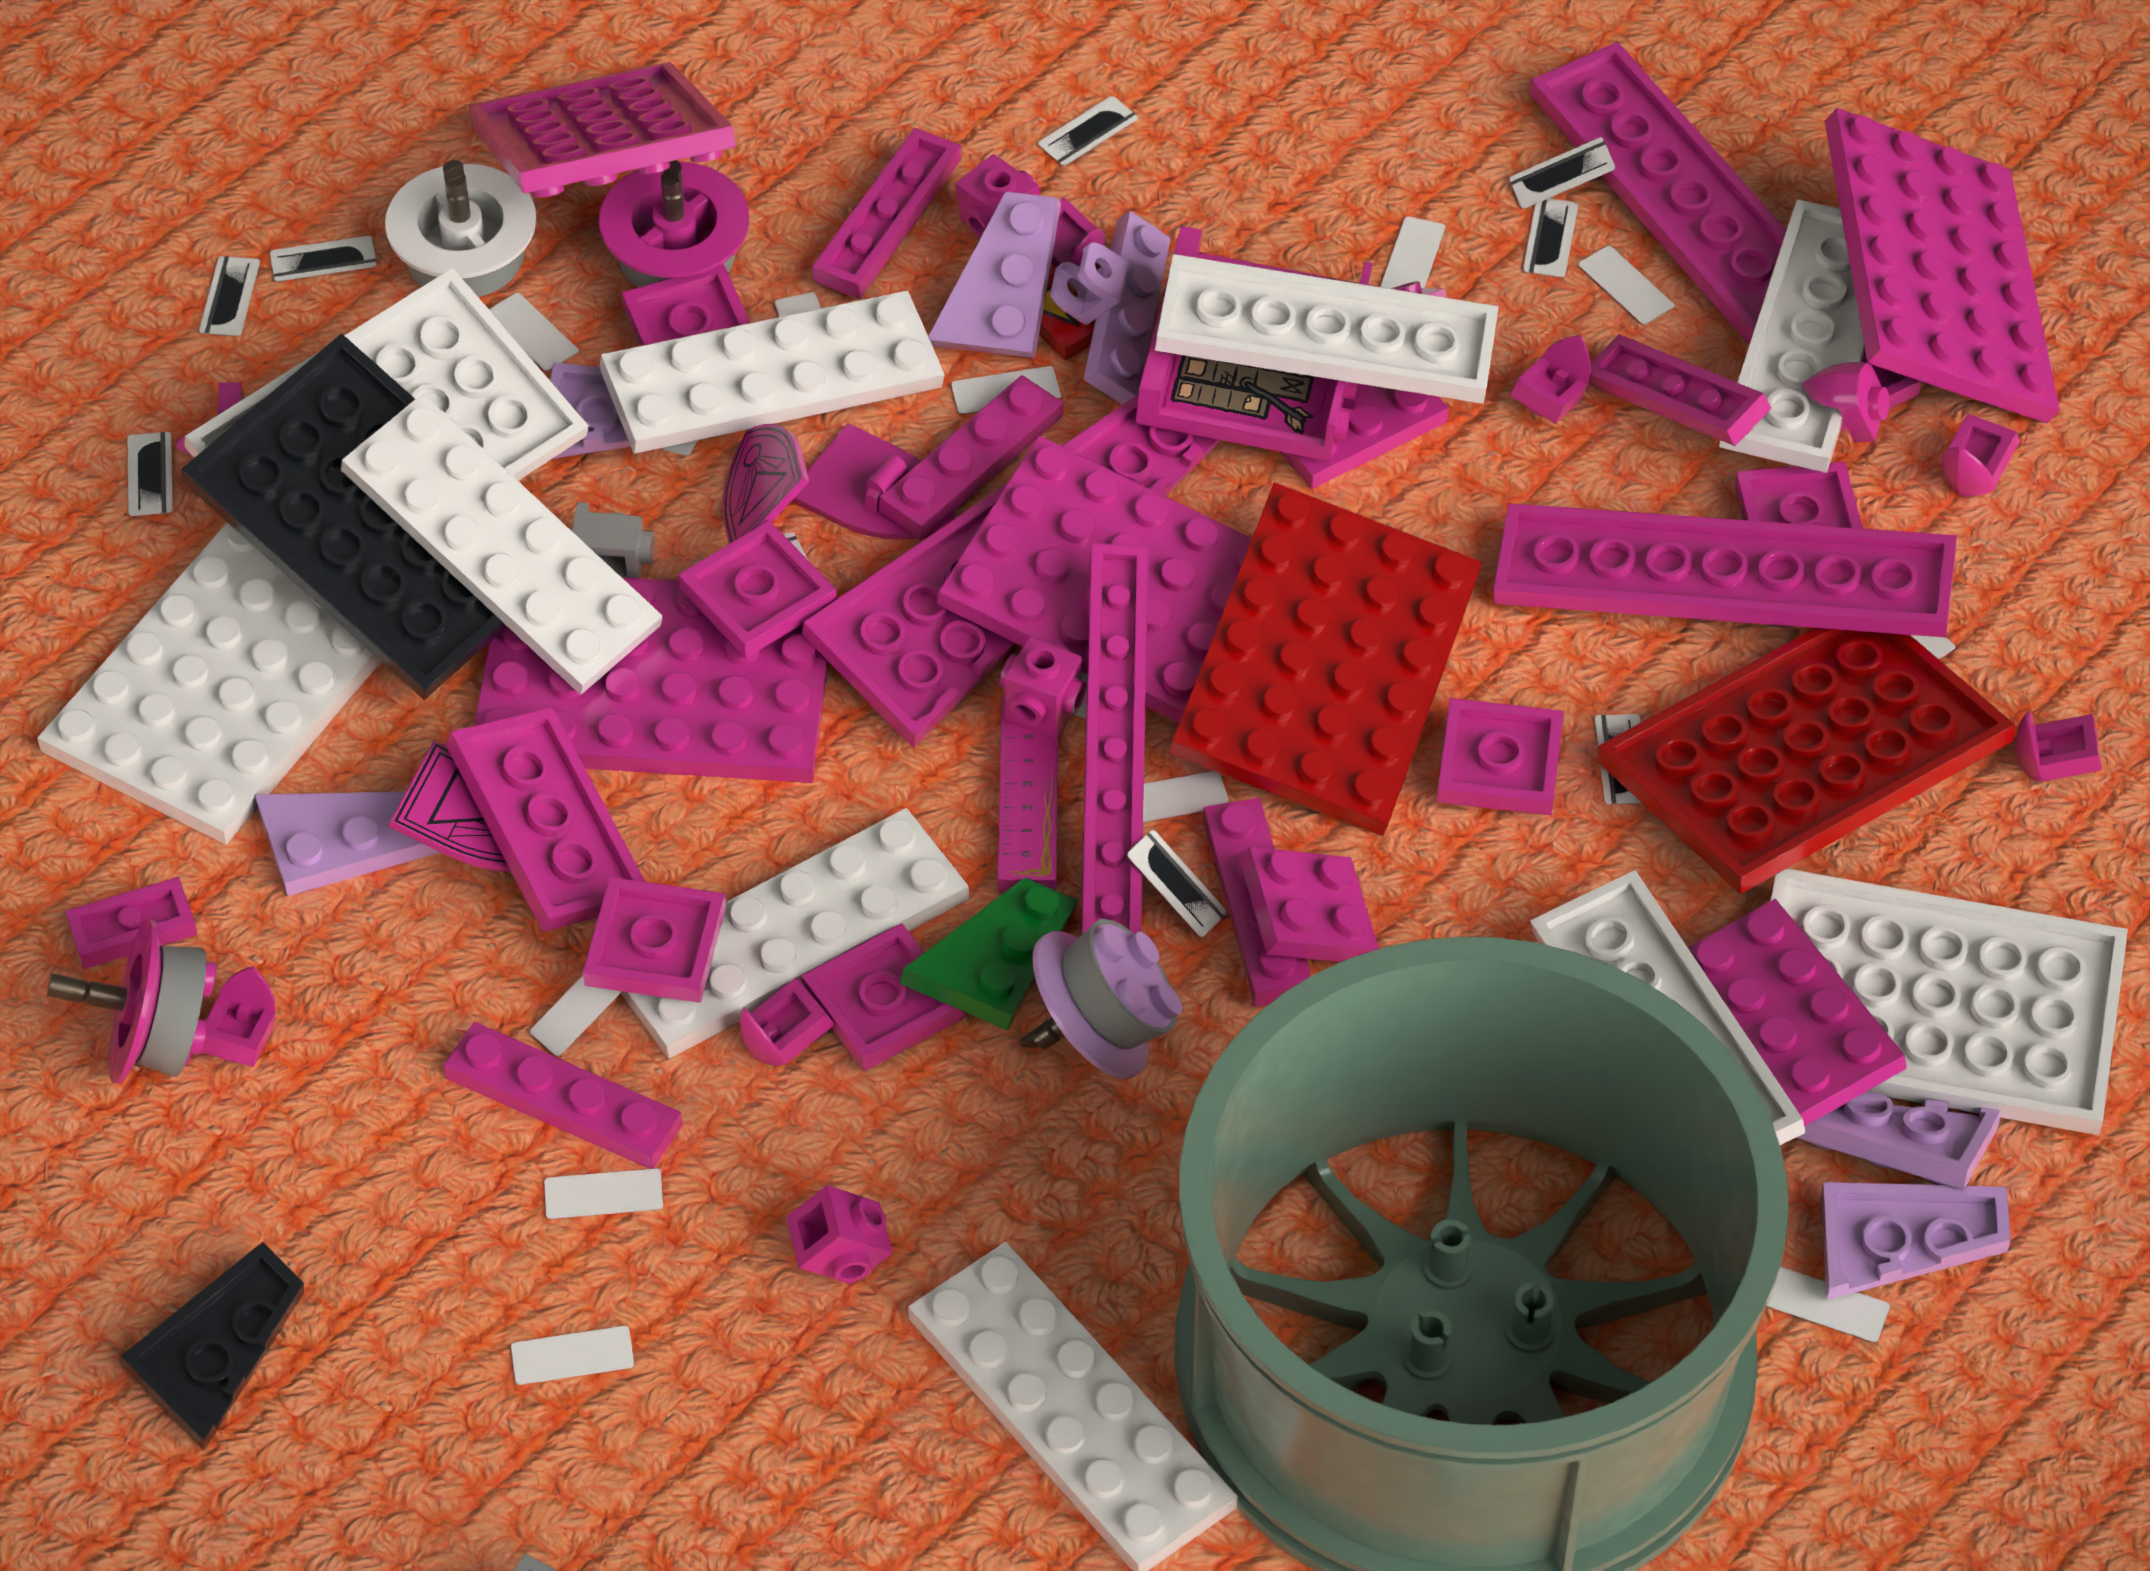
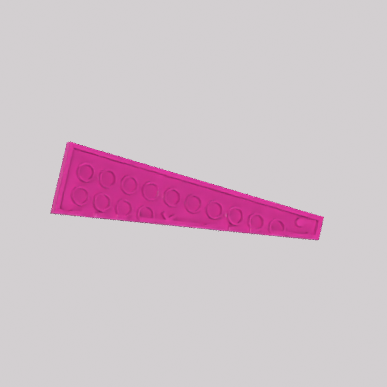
(923, 659)

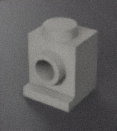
(616, 539)

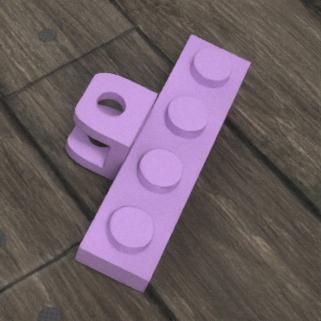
(1120, 298)

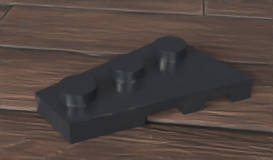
(215, 1342)

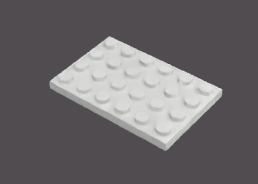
(465, 363)
(212, 691)
(1975, 995)

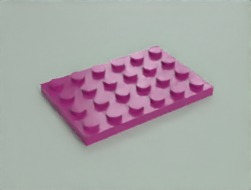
(601, 129)
(1940, 266)
(1032, 565)
(676, 699)

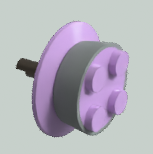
(1103, 996)

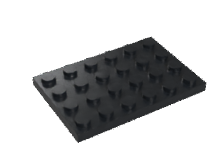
(286, 495)

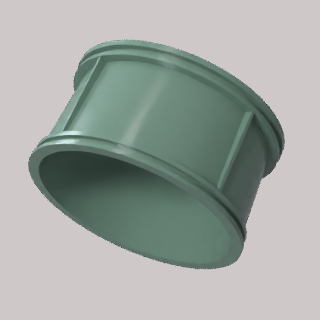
(1473, 1321)

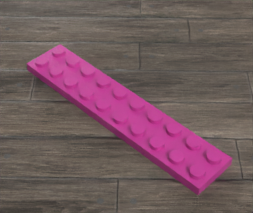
(1677, 186)

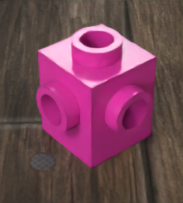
(984, 187)
(1043, 687)
(839, 1235)

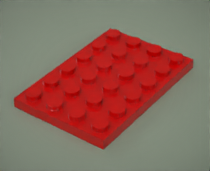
(1326, 659)
(1803, 748)

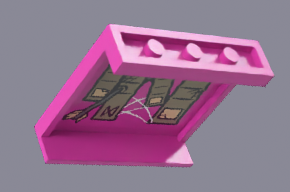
(1242, 401)

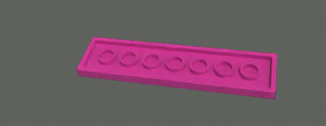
(1726, 570)

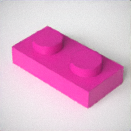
(109, 926)

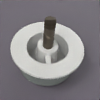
(462, 221)

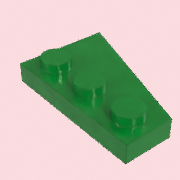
(989, 958)

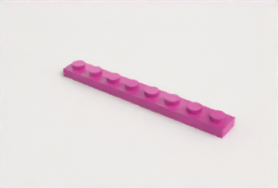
(1114, 734)

